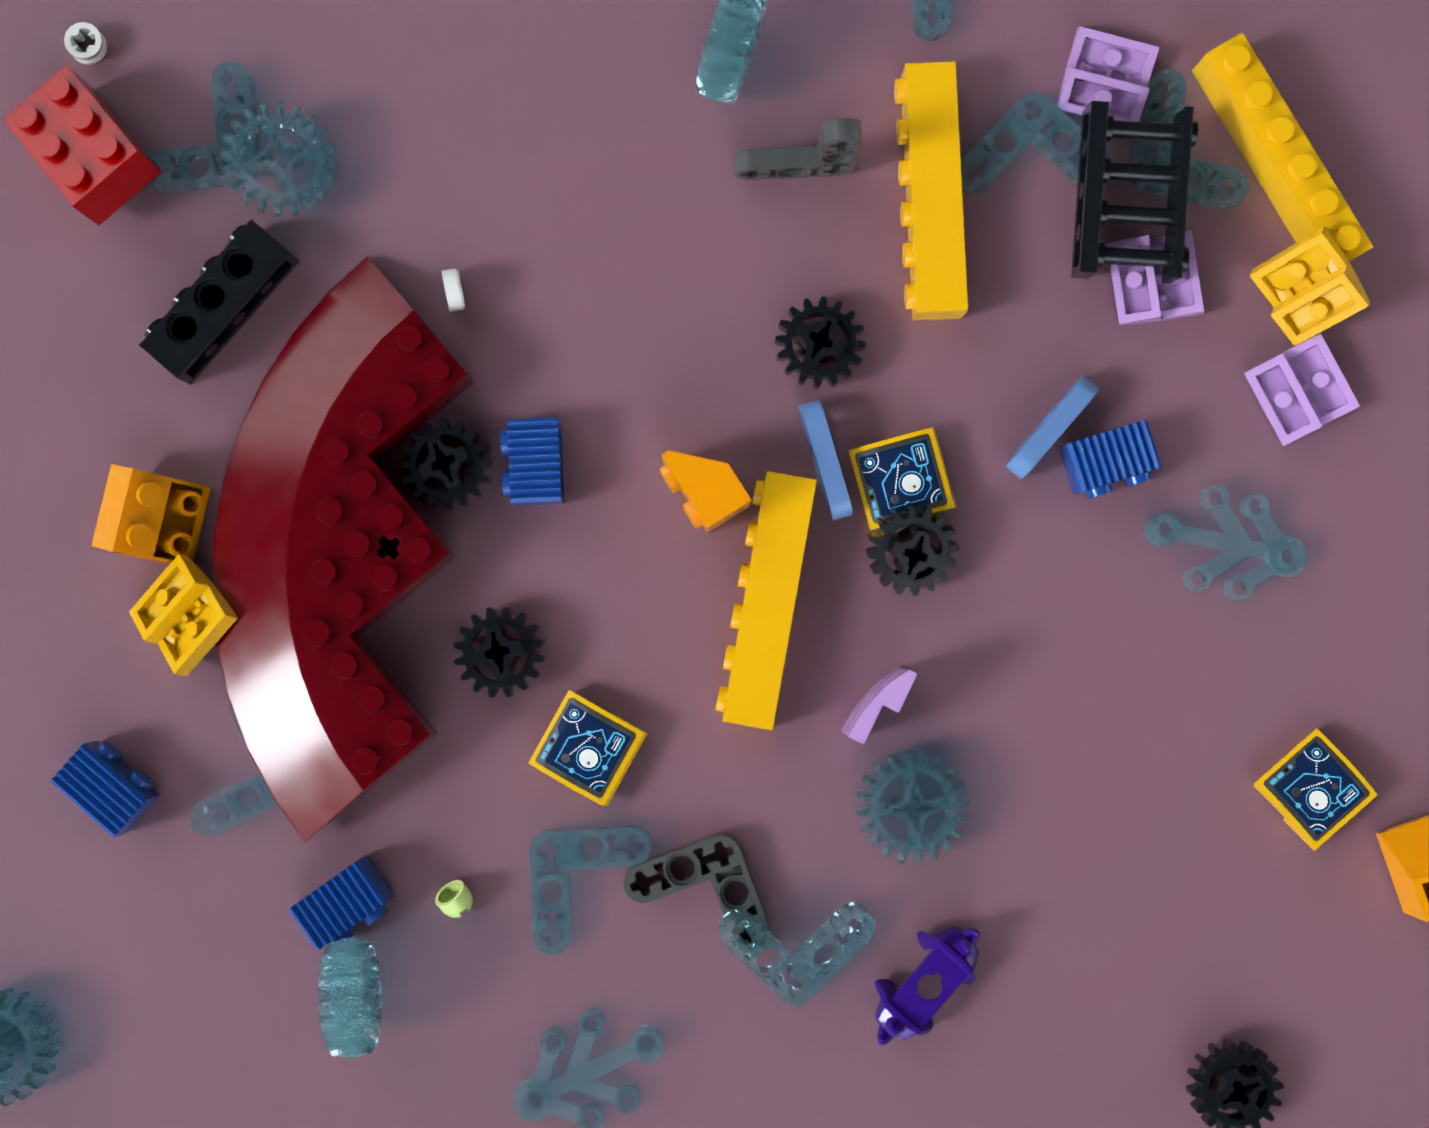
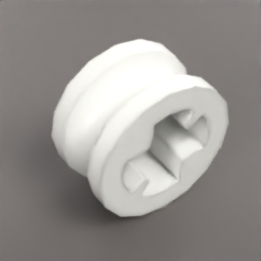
(77, 34)

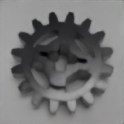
(837, 349)
(429, 470)
(928, 556)
(505, 671)
(1253, 1086)

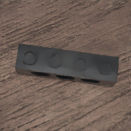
(218, 325)

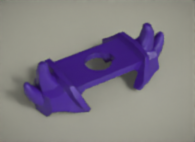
(905, 1011)

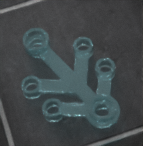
(1234, 544)
(582, 1074)

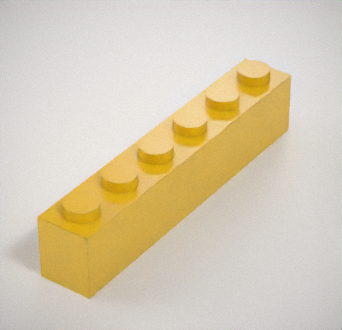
(1276, 146)
(932, 191)
(768, 600)

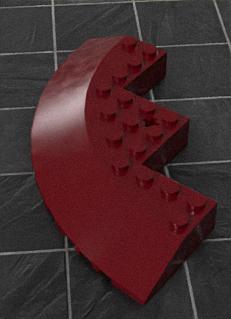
(307, 547)

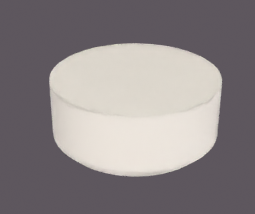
(453, 289)

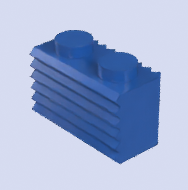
(1109, 458)
(534, 461)
(106, 787)
(343, 902)

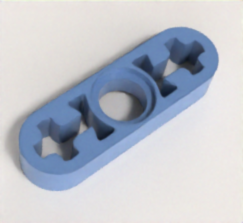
(1052, 427)
(825, 460)

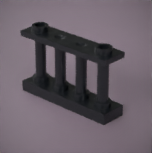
(1097, 170)

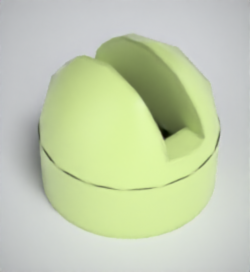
(454, 899)

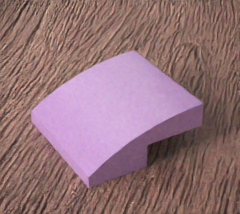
(1108, 71)
(1140, 290)
(1301, 389)
(888, 692)

